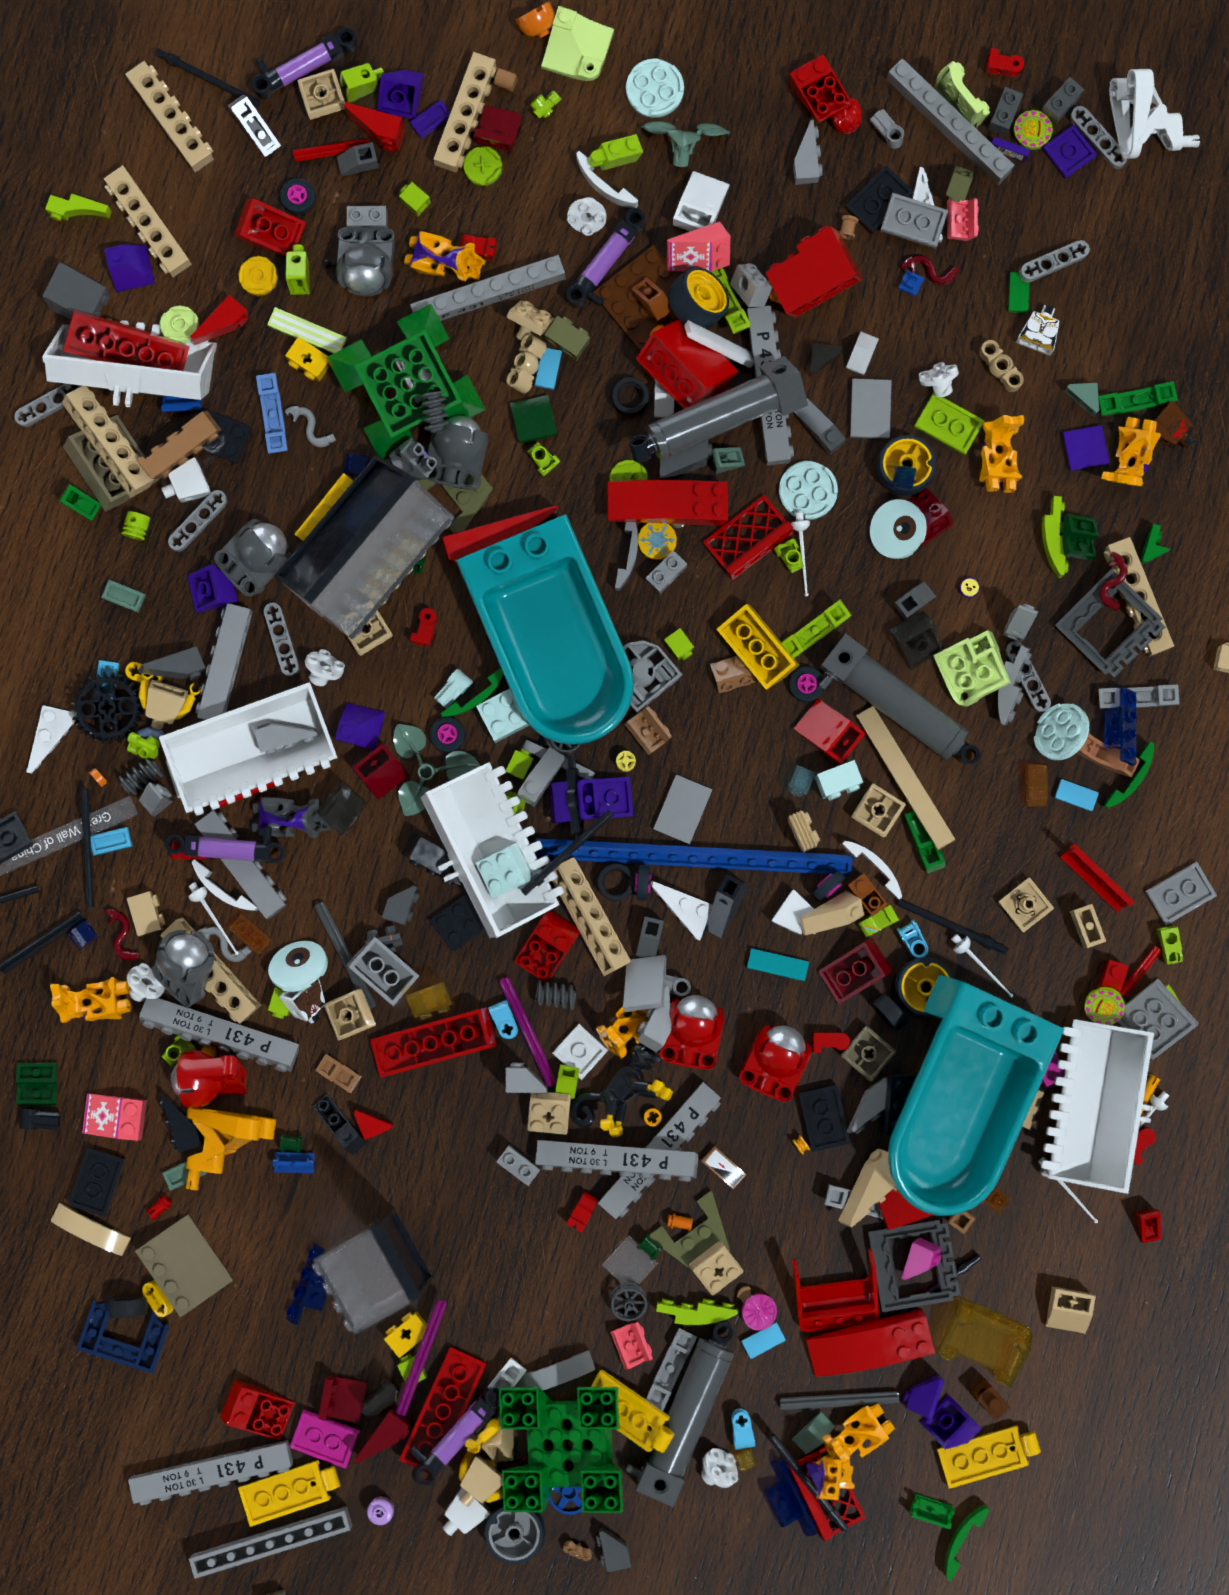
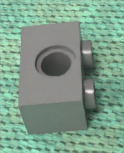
(367, 216)
(751, 285)
(666, 572)
(518, 1165)

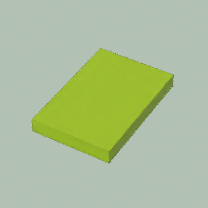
(949, 424)

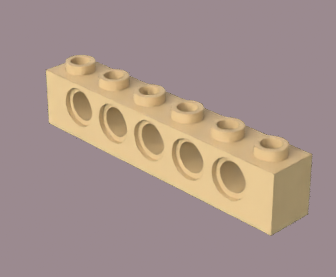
(478, 65)
(139, 77)
(121, 179)
(97, 436)
(1141, 586)
(590, 917)
(222, 973)

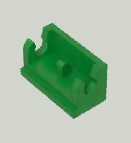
(932, 1511)

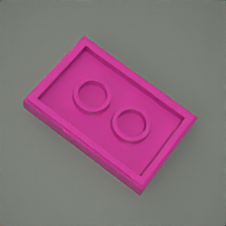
(324, 1439)

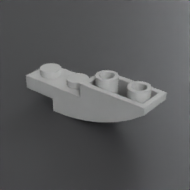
(1011, 694)

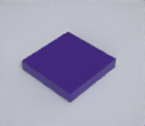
(1069, 151)
(1085, 448)

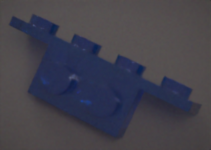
(1121, 727)
(310, 1290)
(787, 1502)

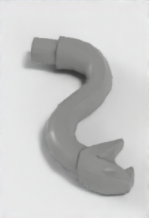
(318, 442)
(207, 931)

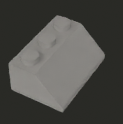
(382, 970)
(523, 1080)

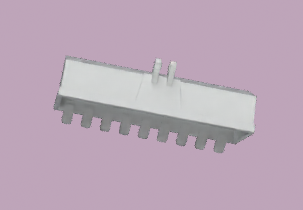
(78, 370)
(223, 756)
(477, 822)
(1099, 1105)

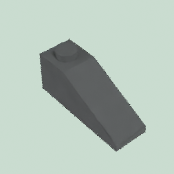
(820, 428)
(178, 665)

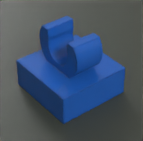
(911, 283)

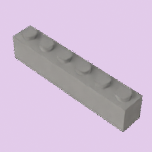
(225, 661)
(247, 873)

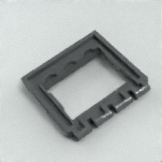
(1090, 605)
(886, 1273)

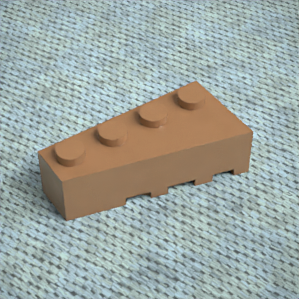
(180, 446)

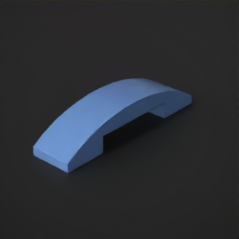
(272, 413)

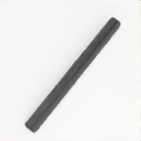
(342, 950)
(839, 1400)

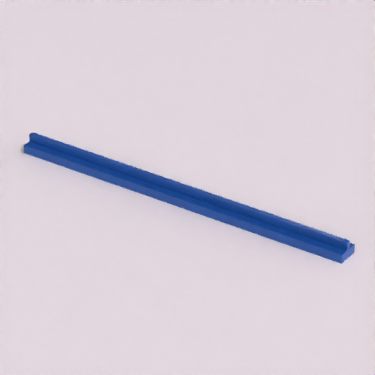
(699, 857)

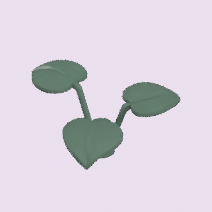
(683, 138)
(410, 740)

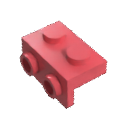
(962, 219)
(631, 1345)

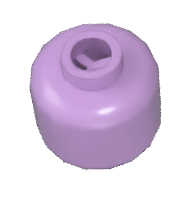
(383, 1504)

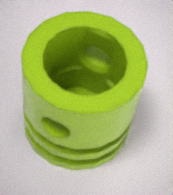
(135, 525)

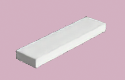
(719, 344)

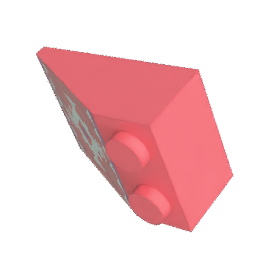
(700, 248)
(114, 1117)

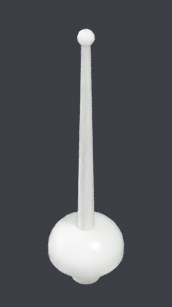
(801, 525)
(198, 894)
(962, 946)
(1157, 1103)
(1044, 1172)

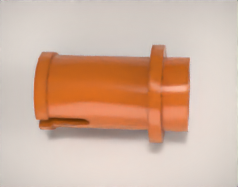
(679, 1222)

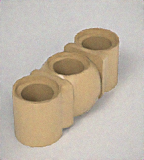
(526, 363)
(1004, 375)

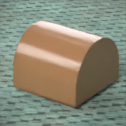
(505, 79)
(961, 1221)

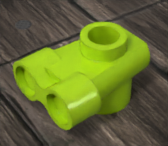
(543, 106)
(544, 463)
(788, 552)
(144, 747)
(179, 1047)

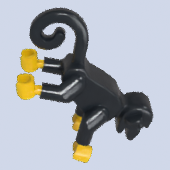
(623, 1087)

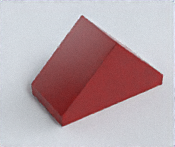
(371, 1125)
(1149, 1225)

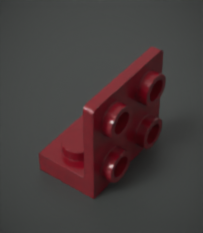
(498, 128)
(935, 513)
(342, 1399)

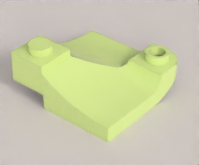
(576, 46)
(951, 87)
(972, 668)

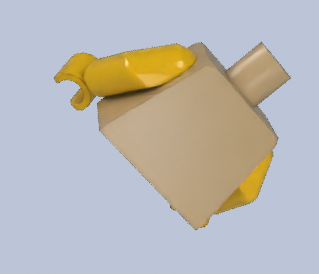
(164, 701)
(495, 1441)
(479, 1480)

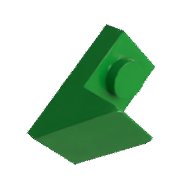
(80, 502)
(1151, 550)

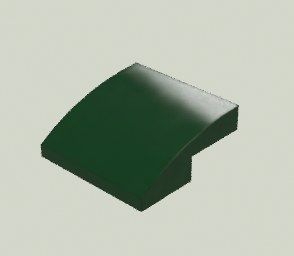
(533, 419)
(1079, 537)
(37, 1084)

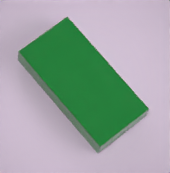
(1018, 294)

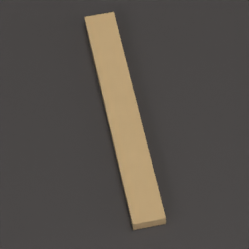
(905, 778)

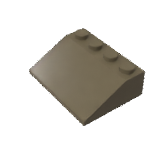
(95, 471)
(184, 1265)

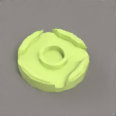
(179, 324)

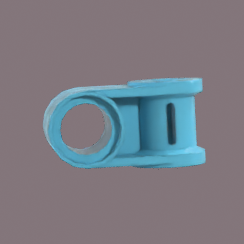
(912, 938)
(502, 1016)
(742, 1432)

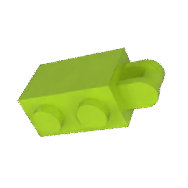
(616, 153)

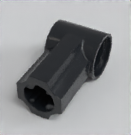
(34, 1119)

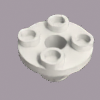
(587, 216)
(939, 378)
(323, 667)
(143, 983)
(719, 1468)

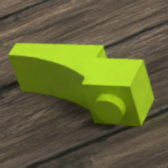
(63, 209)

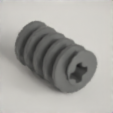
(435, 412)
(141, 776)
(555, 995)

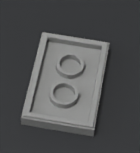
(914, 220)
(870, 409)
(682, 809)
(1180, 893)
(645, 983)

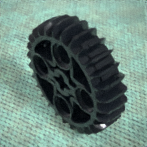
(98, 682)

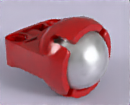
(694, 1032)
(776, 1061)
(202, 1078)

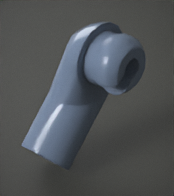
(150, 731)

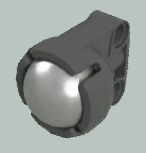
(365, 259)
(459, 453)
(253, 556)
(184, 965)

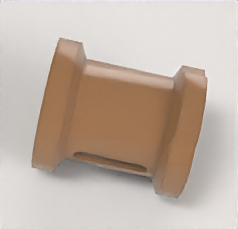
(848, 227)

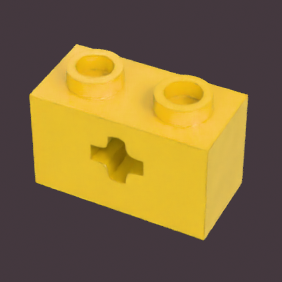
(302, 350)
(402, 1344)

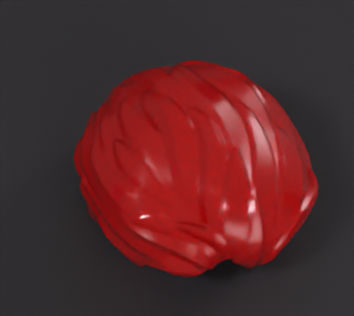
(848, 119)

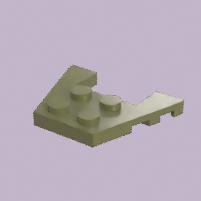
(467, 500)
(698, 1239)

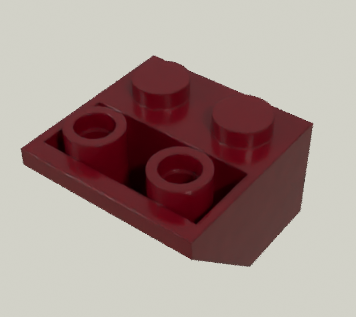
(380, 771)

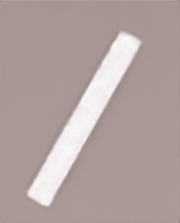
(71, 833)

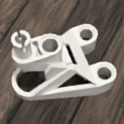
(1140, 91)

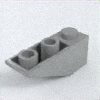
(806, 161)
(1020, 622)
(275, 735)
(155, 798)
(657, 1026)
(870, 1106)

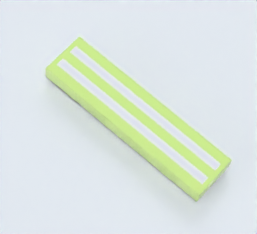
(308, 331)

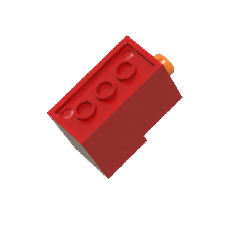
(813, 274)
(684, 365)

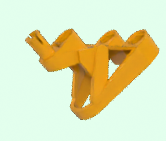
(218, 1131)

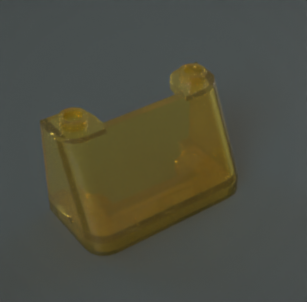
(987, 1340)

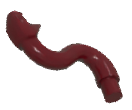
(943, 280)
(1104, 597)
(123, 954)

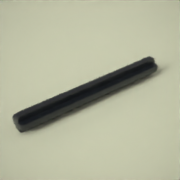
(41, 942)

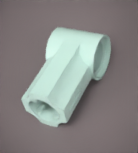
(456, 685)

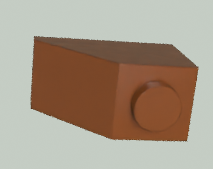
(652, 298)

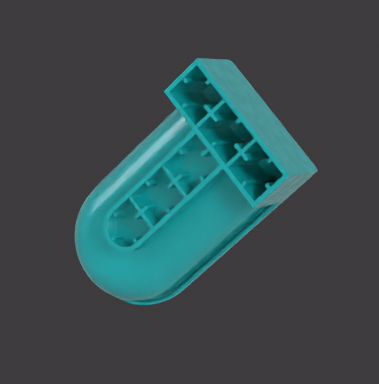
(551, 632)
(968, 1098)

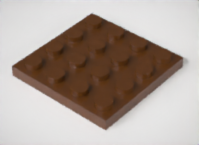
(625, 306)

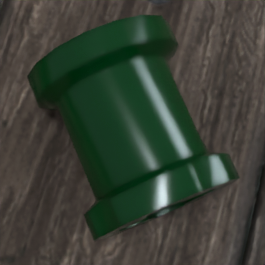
(291, 1143)
(649, 1247)

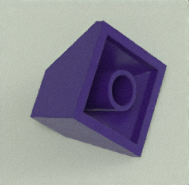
(400, 93)
(129, 266)
(211, 589)
(360, 726)
(924, 1396)
(951, 1424)

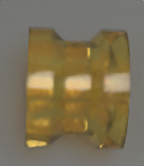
(745, 1459)

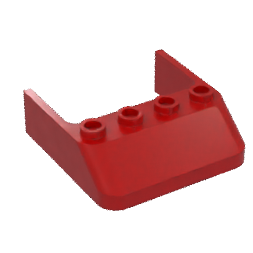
(837, 1303)

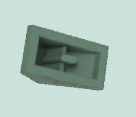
(1085, 395)
(727, 459)
(811, 1435)

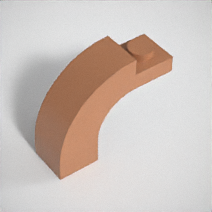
(1108, 758)

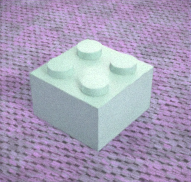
(502, 716)
(839, 779)
(504, 870)

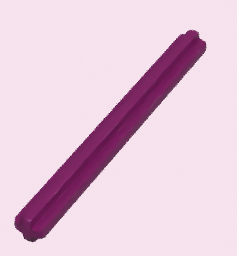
(528, 1032)
(421, 1357)

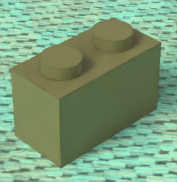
(959, 184)
(567, 337)

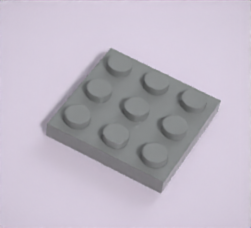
(1158, 1012)

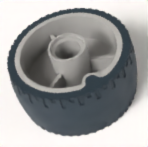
(514, 1549)

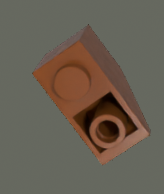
(869, 896)

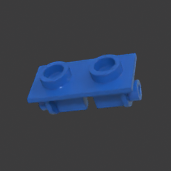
(294, 1162)

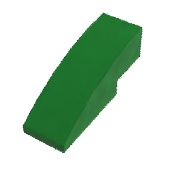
(931, 857)

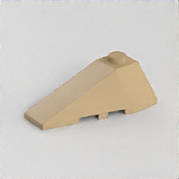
(869, 1188)

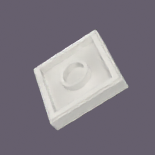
(580, 1050)

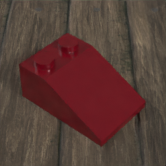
(855, 971)
(385, 1435)

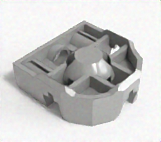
(642, 652)

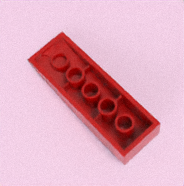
(120, 343)
(668, 502)
(478, 538)
(433, 1042)
(871, 1344)
(444, 1404)

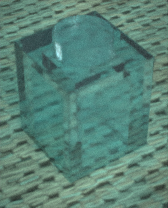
(801, 781)

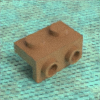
(731, 674)
(648, 730)

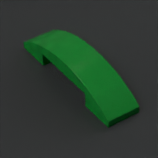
(1137, 400)
(456, 708)
(1145, 758)
(975, 1517)

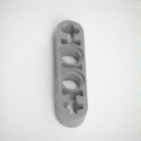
(1095, 139)
(1053, 259)
(46, 399)
(195, 518)
(283, 639)
(1030, 675)
(539, 751)

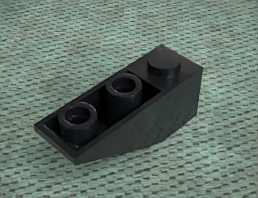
(726, 905)
(339, 1125)
(184, 1131)

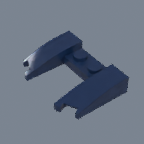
(142, 1358)

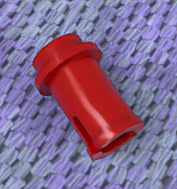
(159, 1207)

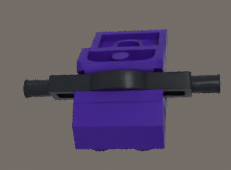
(588, 798)

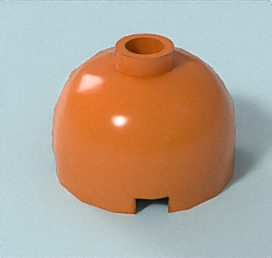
(537, 21)

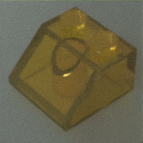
(429, 1000)

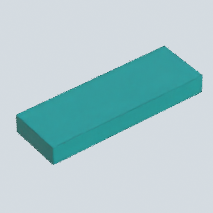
(778, 964)

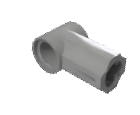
(887, 127)
(672, 983)

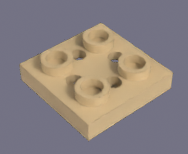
(530, 319)
(1027, 890)

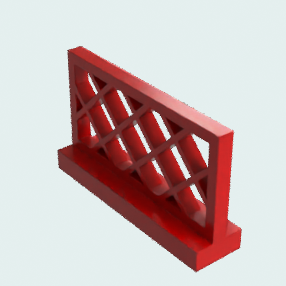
(756, 551)
(1096, 878)
(813, 1506)

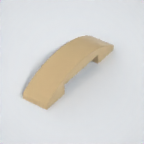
(90, 1230)

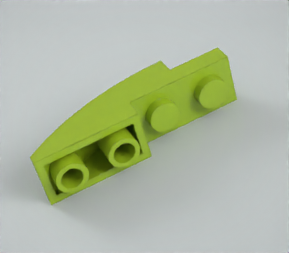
(1052, 540)
(706, 1311)

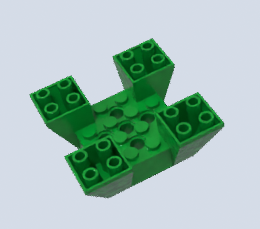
(357, 367)
(592, 1418)

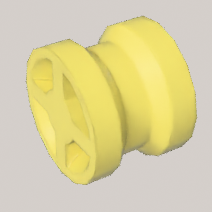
(623, 761)

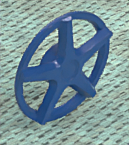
(568, 1494)

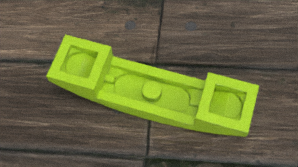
(735, 315)
(817, 629)

